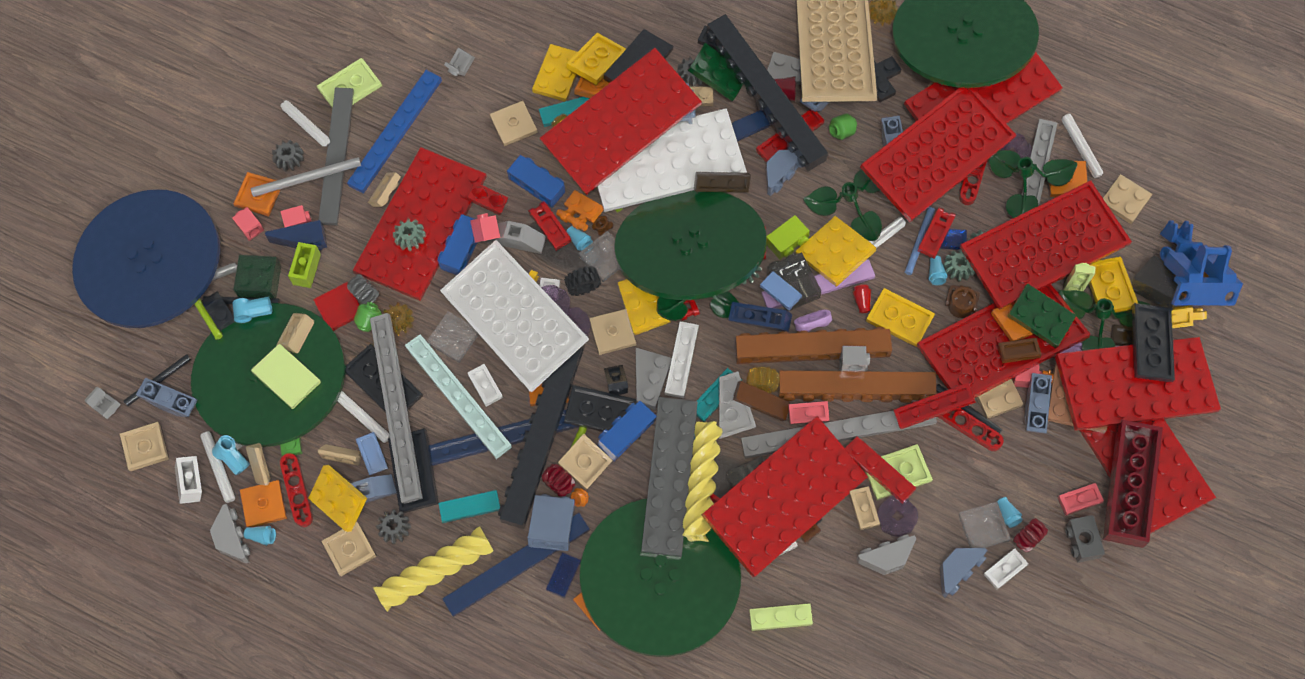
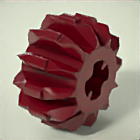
(558, 480)
(1030, 535)

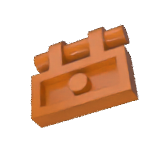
(582, 206)

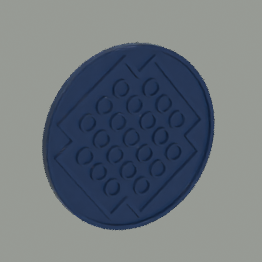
(146, 258)

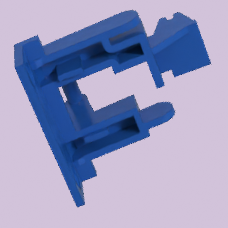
(1191, 262)

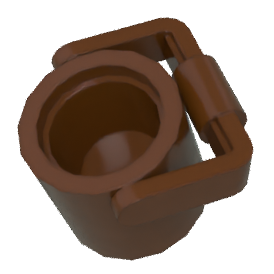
(962, 301)

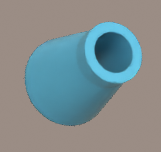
(579, 238)
(937, 272)
(1010, 514)
(263, 534)

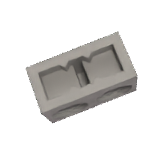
(854, 358)

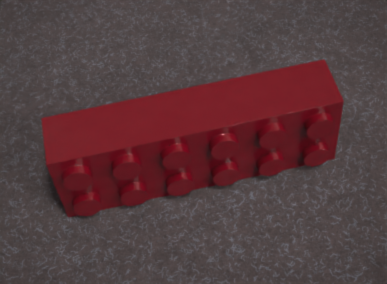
(1132, 484)

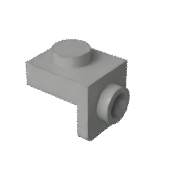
(460, 62)
(102, 402)

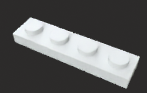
(681, 359)

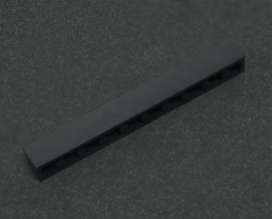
(766, 92)
(538, 443)

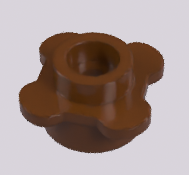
(599, 222)

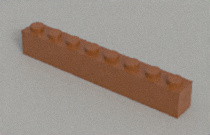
(810, 346)
(856, 385)

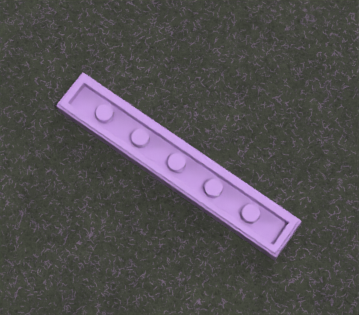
(861, 274)

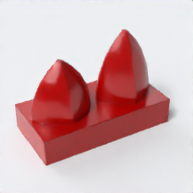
(487, 198)

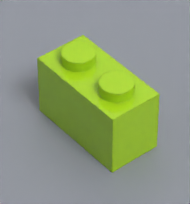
(787, 237)
(304, 265)

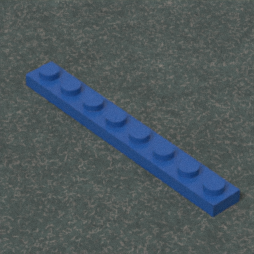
(394, 131)

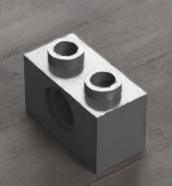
(1086, 527)

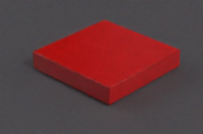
(337, 306)

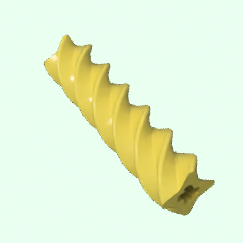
(701, 482)
(433, 569)

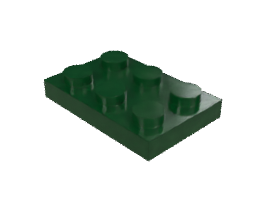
(714, 71)
(1041, 315)

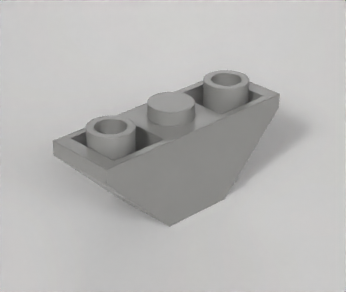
(520, 237)
(228, 536)
(888, 556)

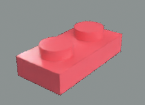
(806, 412)
(1080, 499)

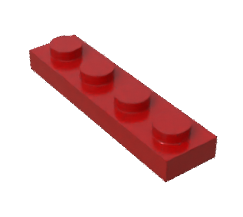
(775, 143)
(934, 406)
(880, 470)

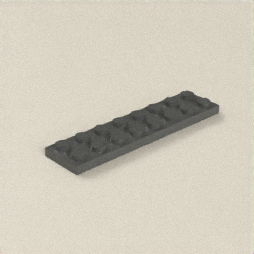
(669, 477)

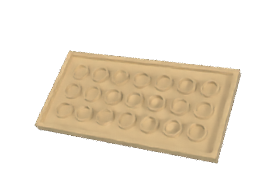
(835, 51)

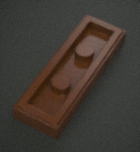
(761, 401)

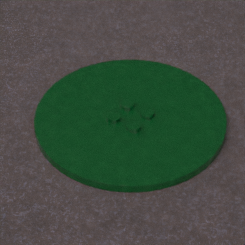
(966, 39)
(690, 245)
(240, 403)
(656, 600)

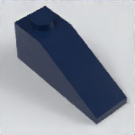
(307, 233)
(760, 316)

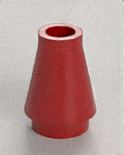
(863, 298)

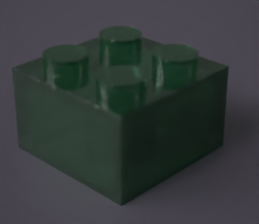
(257, 276)

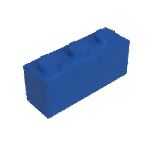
(536, 180)
(458, 247)
(626, 430)

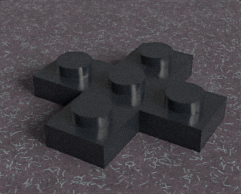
(883, 72)

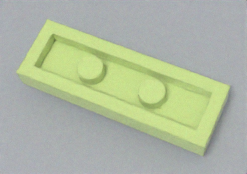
(1079, 277)
(780, 617)

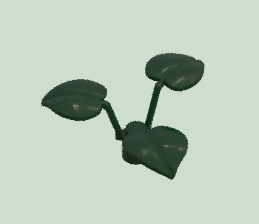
(1057, 172)
(824, 200)
(1081, 302)
(676, 310)

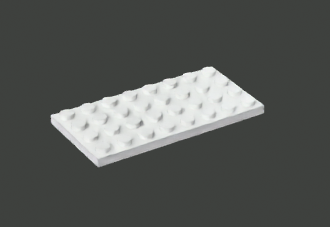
(672, 160)
(514, 315)

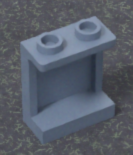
(551, 522)

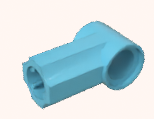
(246, 309)
(230, 454)

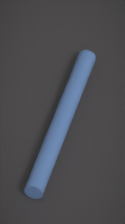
(914, 255)

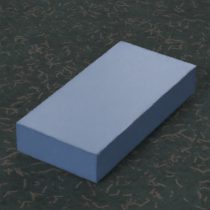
(781, 290)
(371, 453)

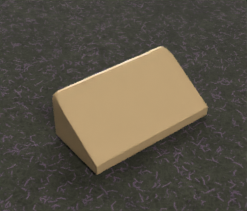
(296, 332)
(340, 454)
(258, 464)

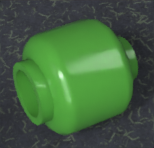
(843, 126)
(363, 315)

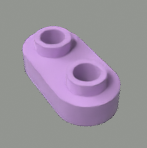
(813, 320)

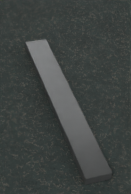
(336, 153)

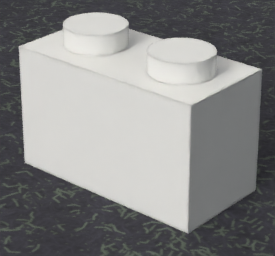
(188, 479)

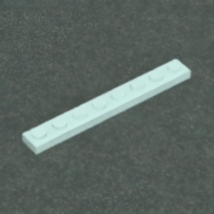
(458, 396)

